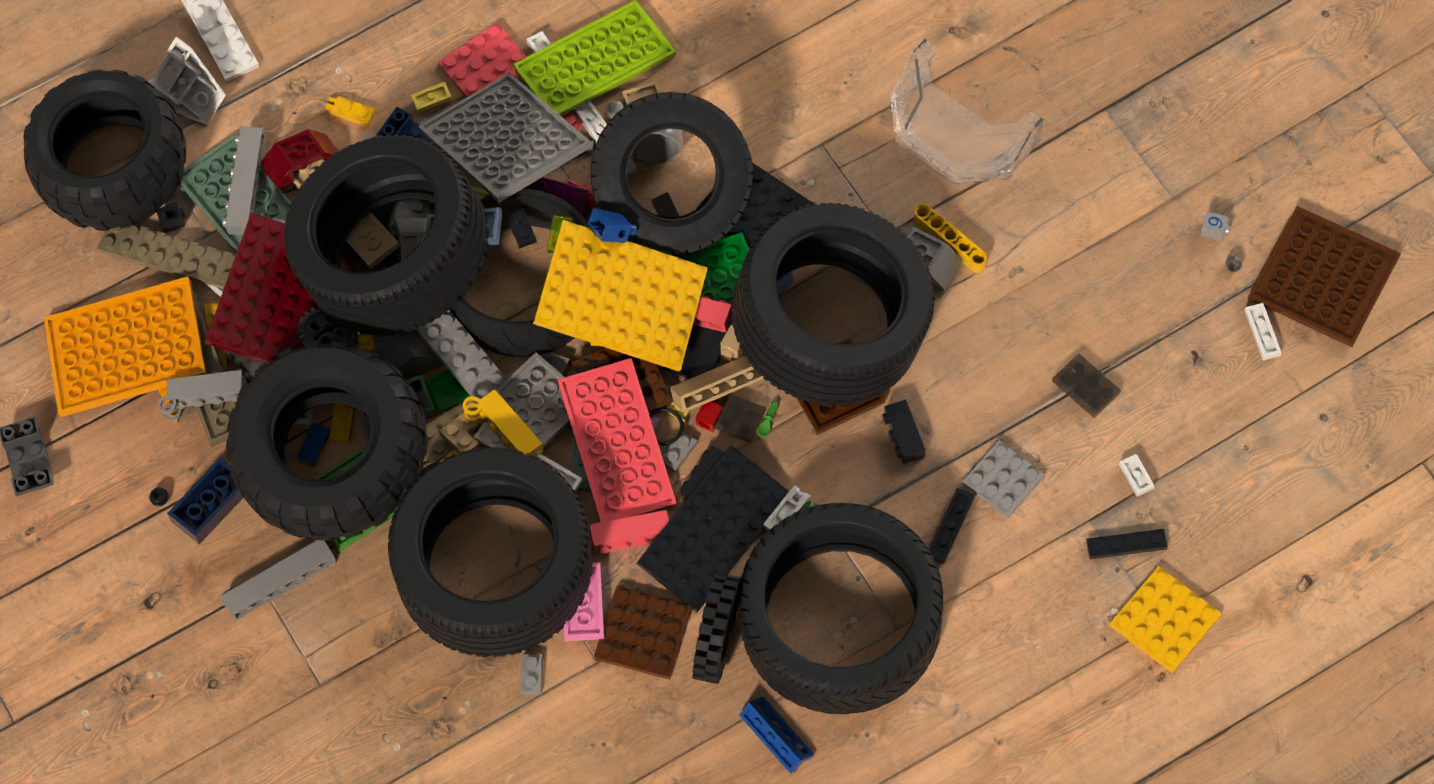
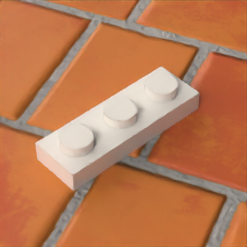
(1262, 331)

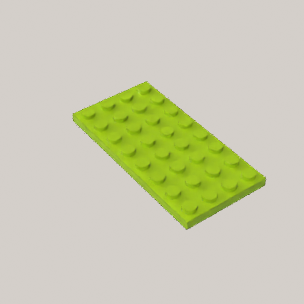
(595, 59)

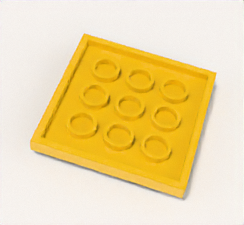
(1165, 619)

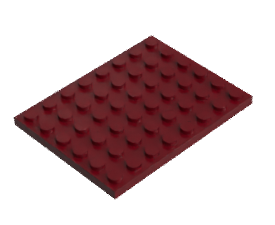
(263, 295)

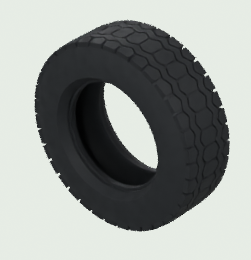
(731, 160)

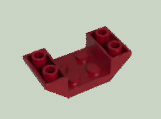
(295, 154)

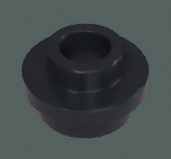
(155, 493)

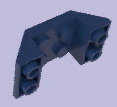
(401, 124)

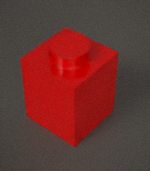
(709, 415)

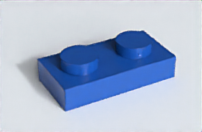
(313, 444)

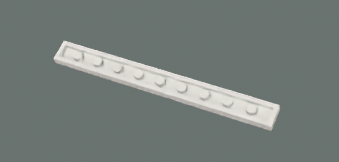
(587, 113)

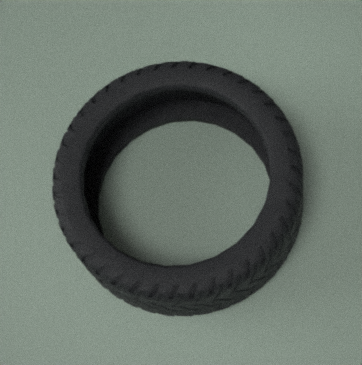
(844, 529)

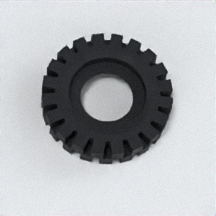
(716, 628)

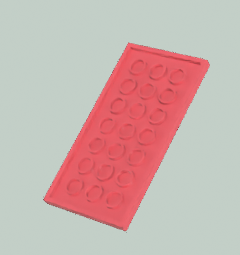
(485, 61)
(616, 441)

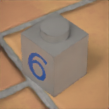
(1215, 226)

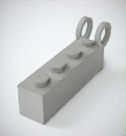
(201, 390)

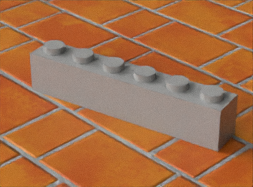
(245, 179)
(277, 579)

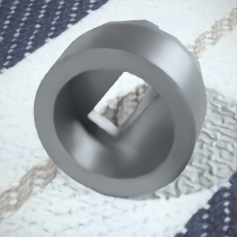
(1236, 267)

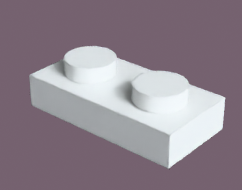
(1136, 475)

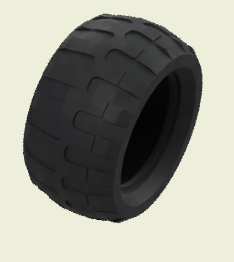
(82, 106)

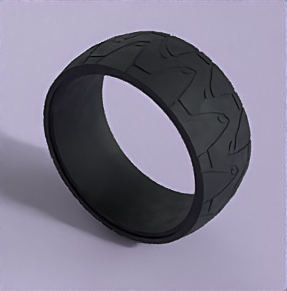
(518, 337)

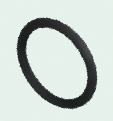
(680, 421)

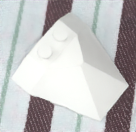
(188, 84)

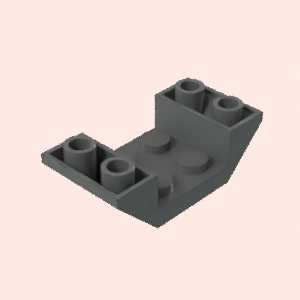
(26, 456)

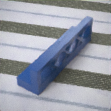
(773, 735)

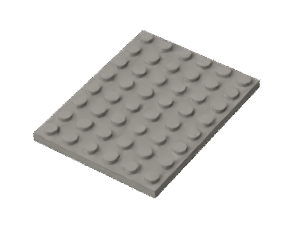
(505, 137)

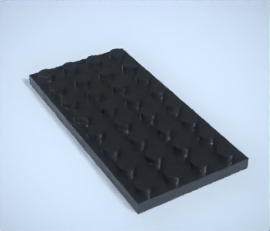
(713, 527)

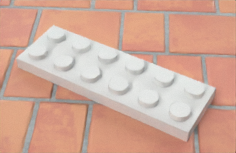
(221, 37)

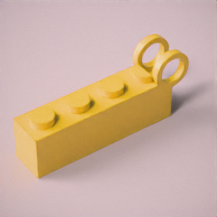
(504, 422)

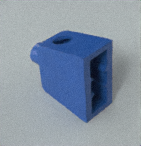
(610, 226)

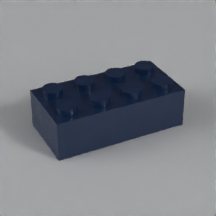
(206, 502)

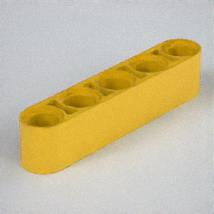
(947, 230)

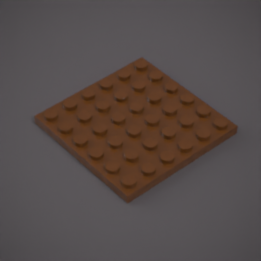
(1324, 276)

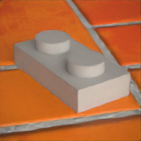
(678, 452)
(531, 674)

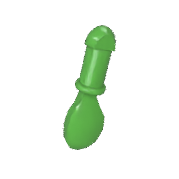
(764, 427)

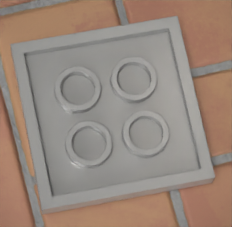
(1003, 479)

